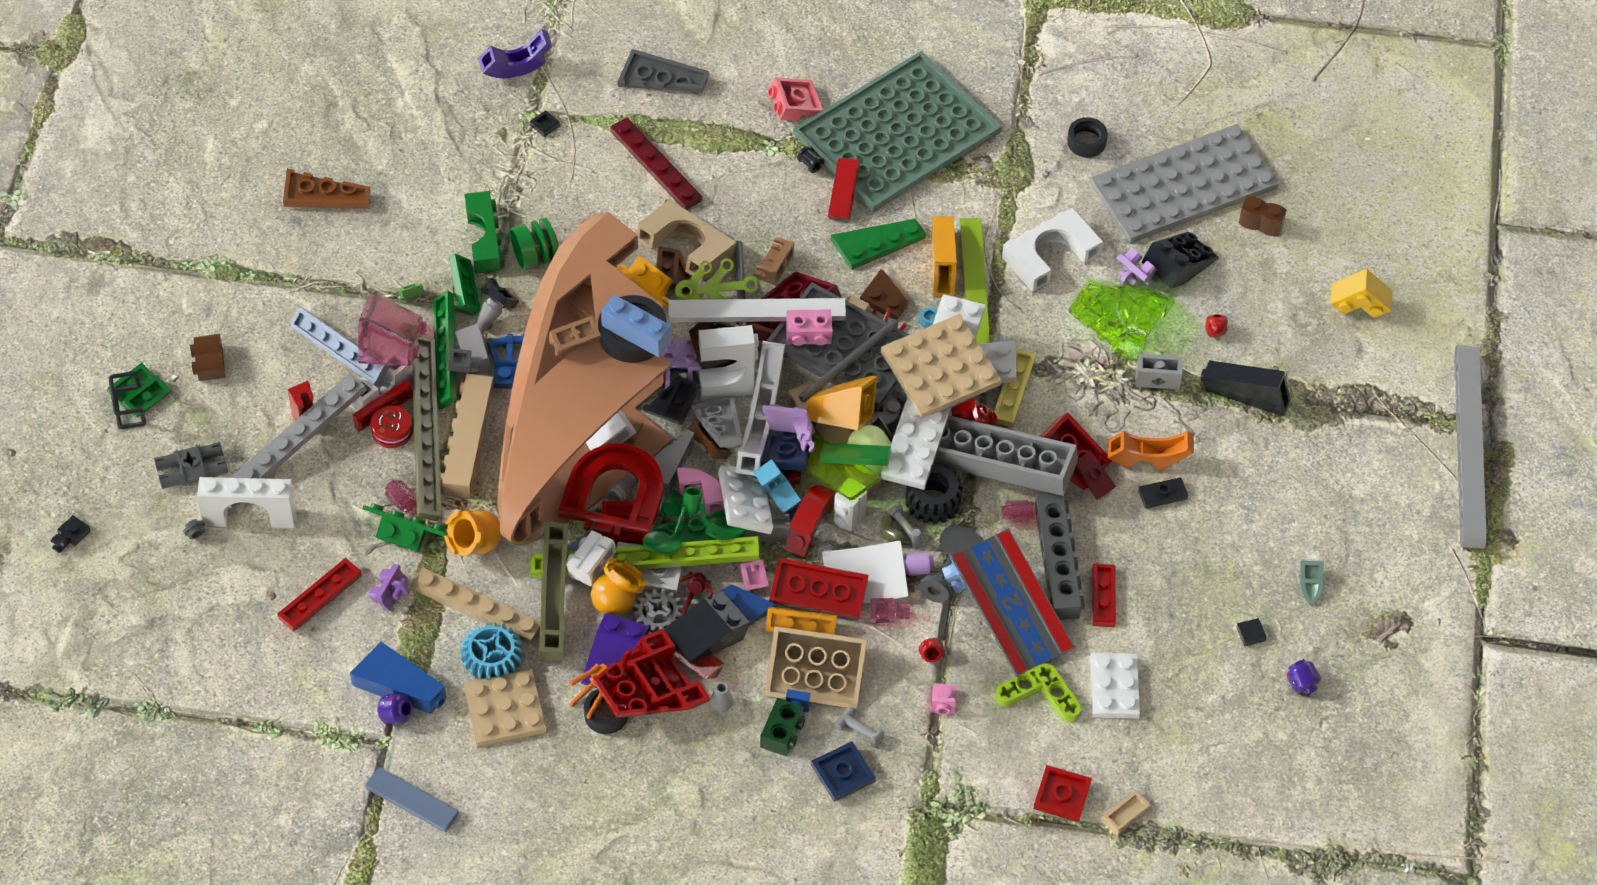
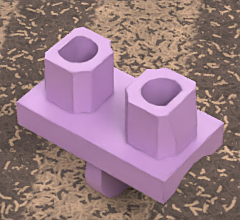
(1144, 273)

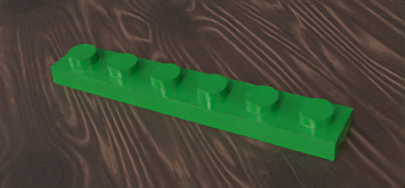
(444, 340)

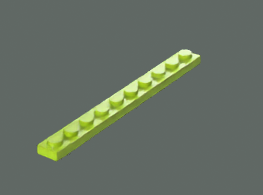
(688, 555)

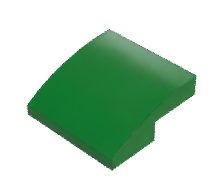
(150, 392)

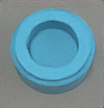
(927, 317)

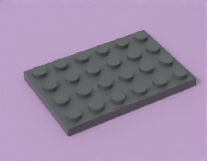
(846, 338)

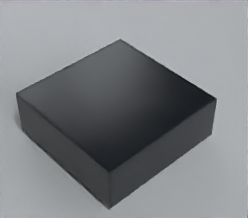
(544, 123)
(1251, 632)

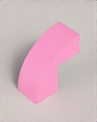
(710, 487)

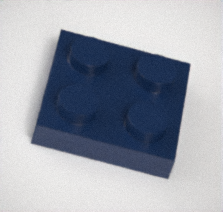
(843, 771)

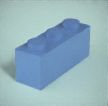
(636, 325)

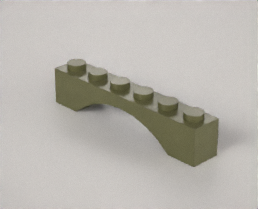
(553, 592)

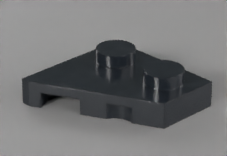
(674, 401)

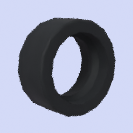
(1088, 125)
(598, 725)

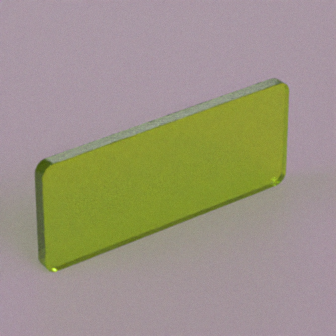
(846, 479)

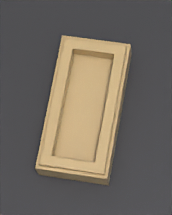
(1126, 812)

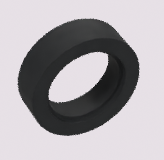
(628, 351)

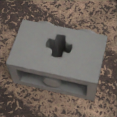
(1159, 371)

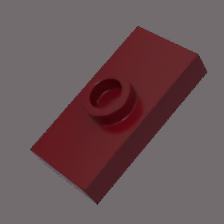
(1094, 475)

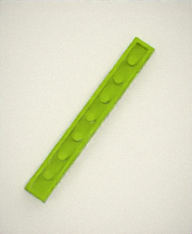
(974, 270)

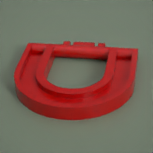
(609, 458)

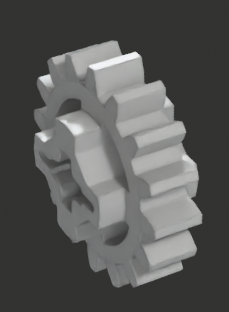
(657, 610)

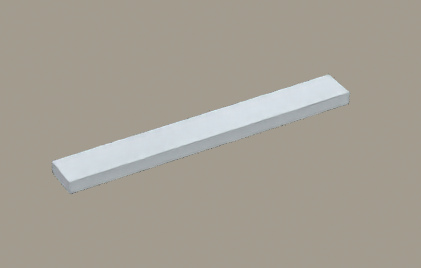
(750, 309)

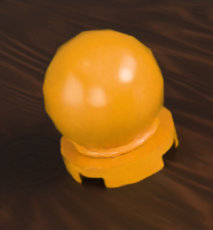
(472, 532)
(617, 588)

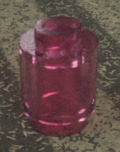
(401, 495)
(1018, 511)

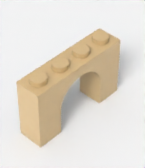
(676, 221)

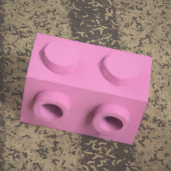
(809, 327)

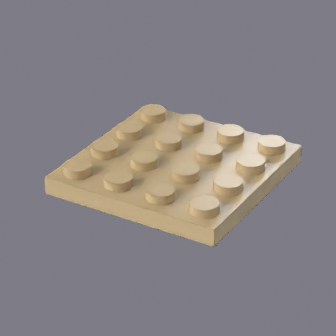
(940, 366)

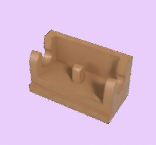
(775, 261)
(574, 334)

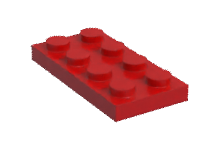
(819, 588)

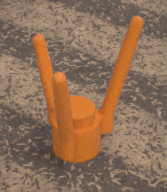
(594, 672)

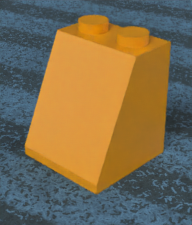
(845, 404)

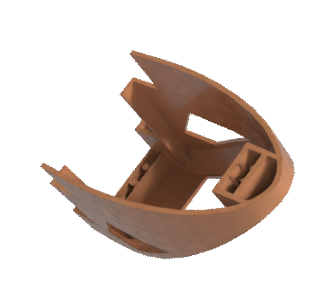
(571, 395)

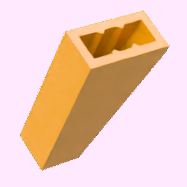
(943, 256)

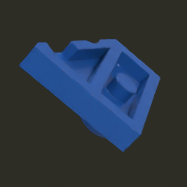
(749, 604)

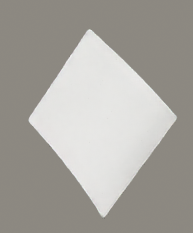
(882, 564)

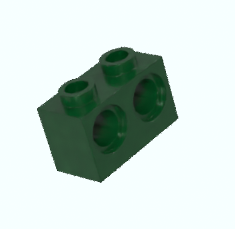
(778, 726)

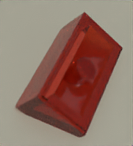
(707, 667)

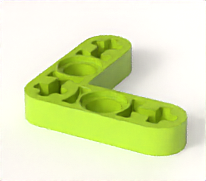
(1040, 684)

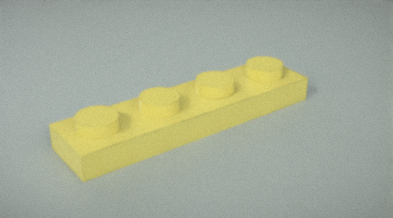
(1012, 393)

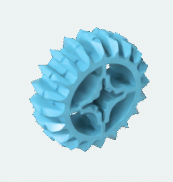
(485, 641)

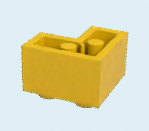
(1361, 291)

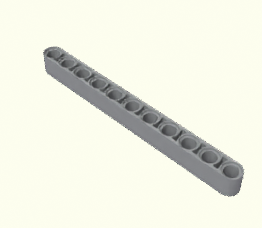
(1470, 447)

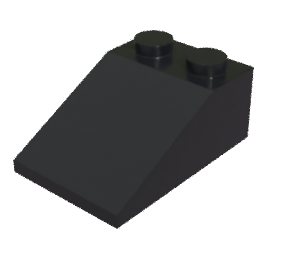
(708, 627)

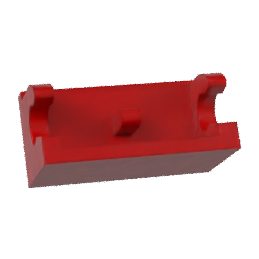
(300, 399)

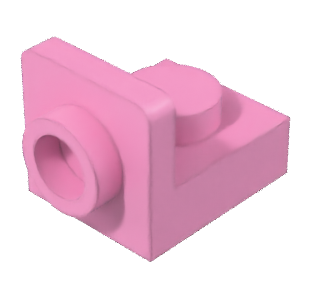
(753, 575)
(943, 699)

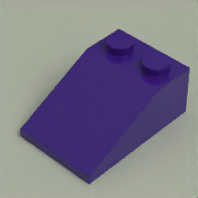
(613, 640)

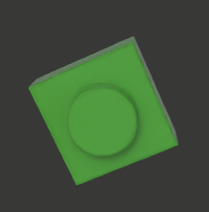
(411, 291)

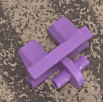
(392, 587)

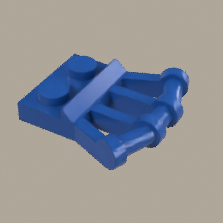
(504, 369)

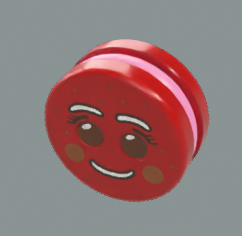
(391, 426)

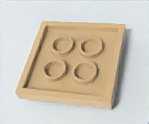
(504, 708)

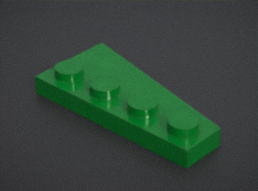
(874, 242)
(691, 530)

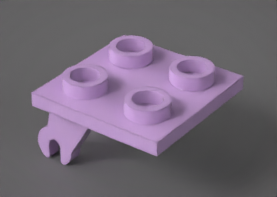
(681, 355)
(791, 420)

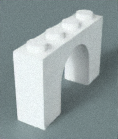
(1066, 229)
(734, 344)
(272, 494)

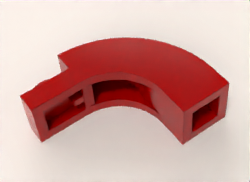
(807, 518)

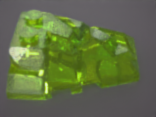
(1120, 314)

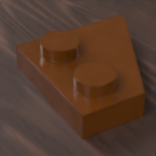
(671, 263)
(884, 294)

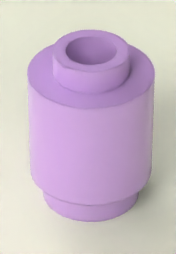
(918, 563)

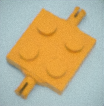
(648, 278)

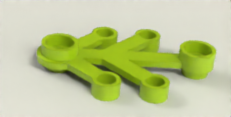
(712, 287)

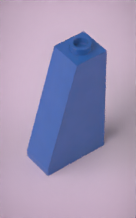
(390, 673)

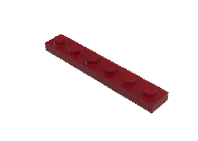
(656, 163)

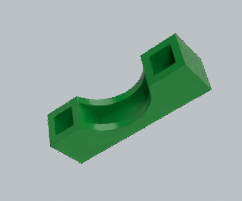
(480, 213)

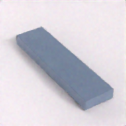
(412, 799)

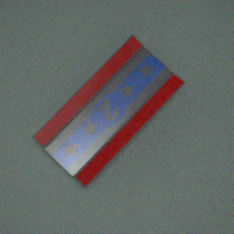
(1012, 602)

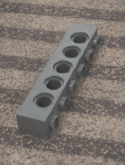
(1048, 506)

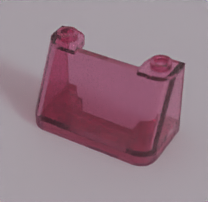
(388, 333)

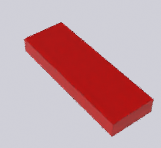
(843, 189)
(395, 396)
(1103, 595)

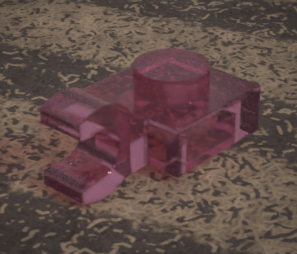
(884, 610)

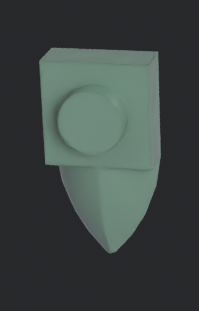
(1311, 580)

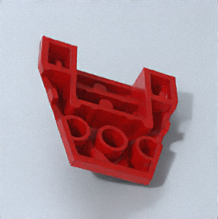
(649, 680)

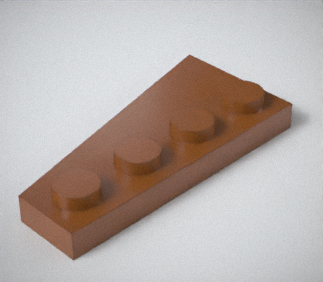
(314, 192)

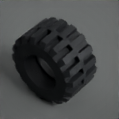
(940, 507)

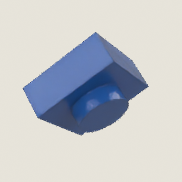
(800, 698)

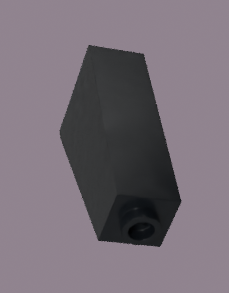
(1249, 385)

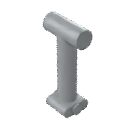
(915, 534)
(846, 719)

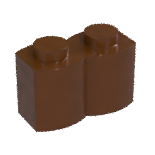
(1262, 216)
(208, 357)

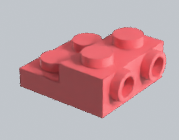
(794, 98)

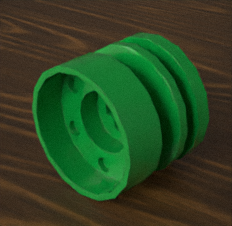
(530, 245)

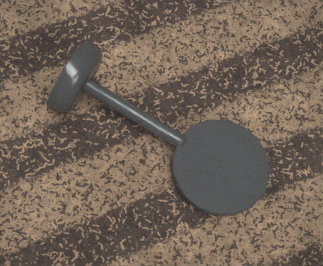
(951, 541)

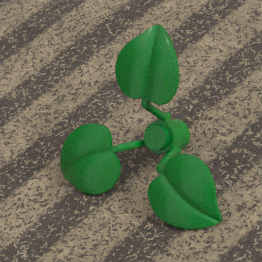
(688, 505)

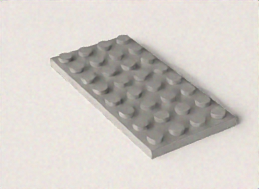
(1183, 183)

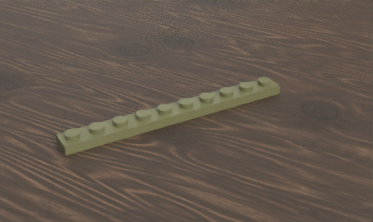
(426, 431)

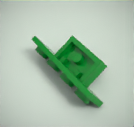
(402, 531)

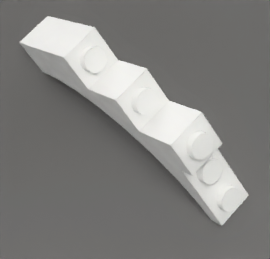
(765, 393)

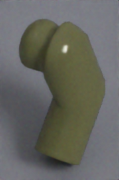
(889, 532)

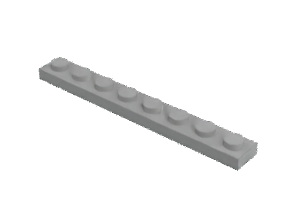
(302, 429)

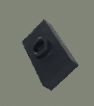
(1163, 492)

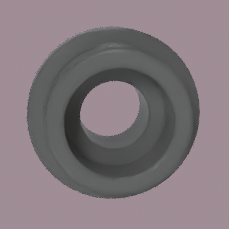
(194, 528)

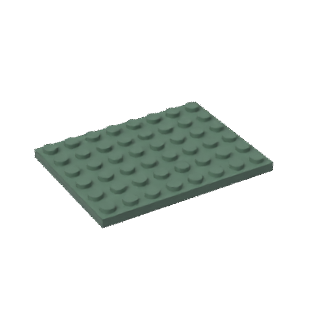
(899, 129)

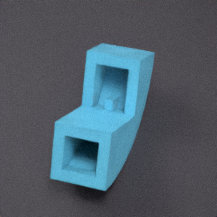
(779, 488)

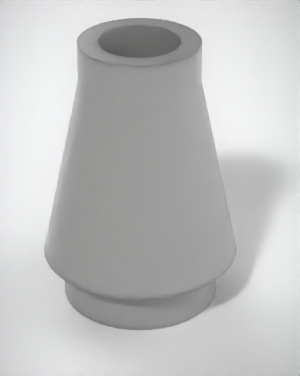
(489, 313)
(622, 488)
(721, 698)

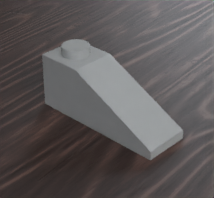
(673, 458)

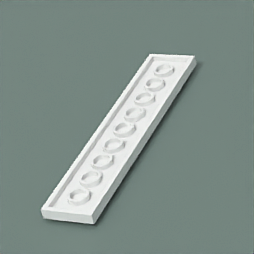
(917, 438)

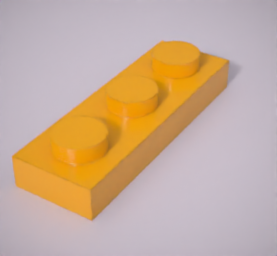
(800, 620)

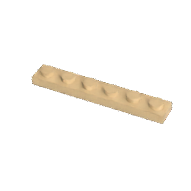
(475, 604)

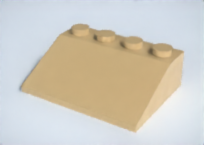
(817, 664)

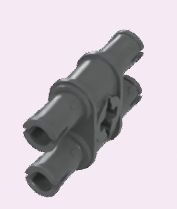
(186, 473)

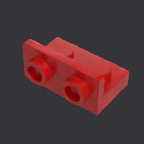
(975, 411)

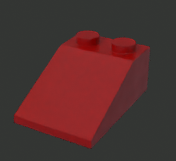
(1069, 431)

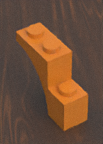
(1159, 452)

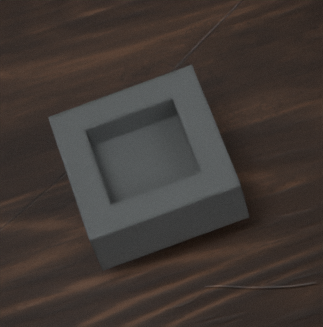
(459, 360)

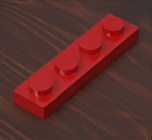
(319, 594)

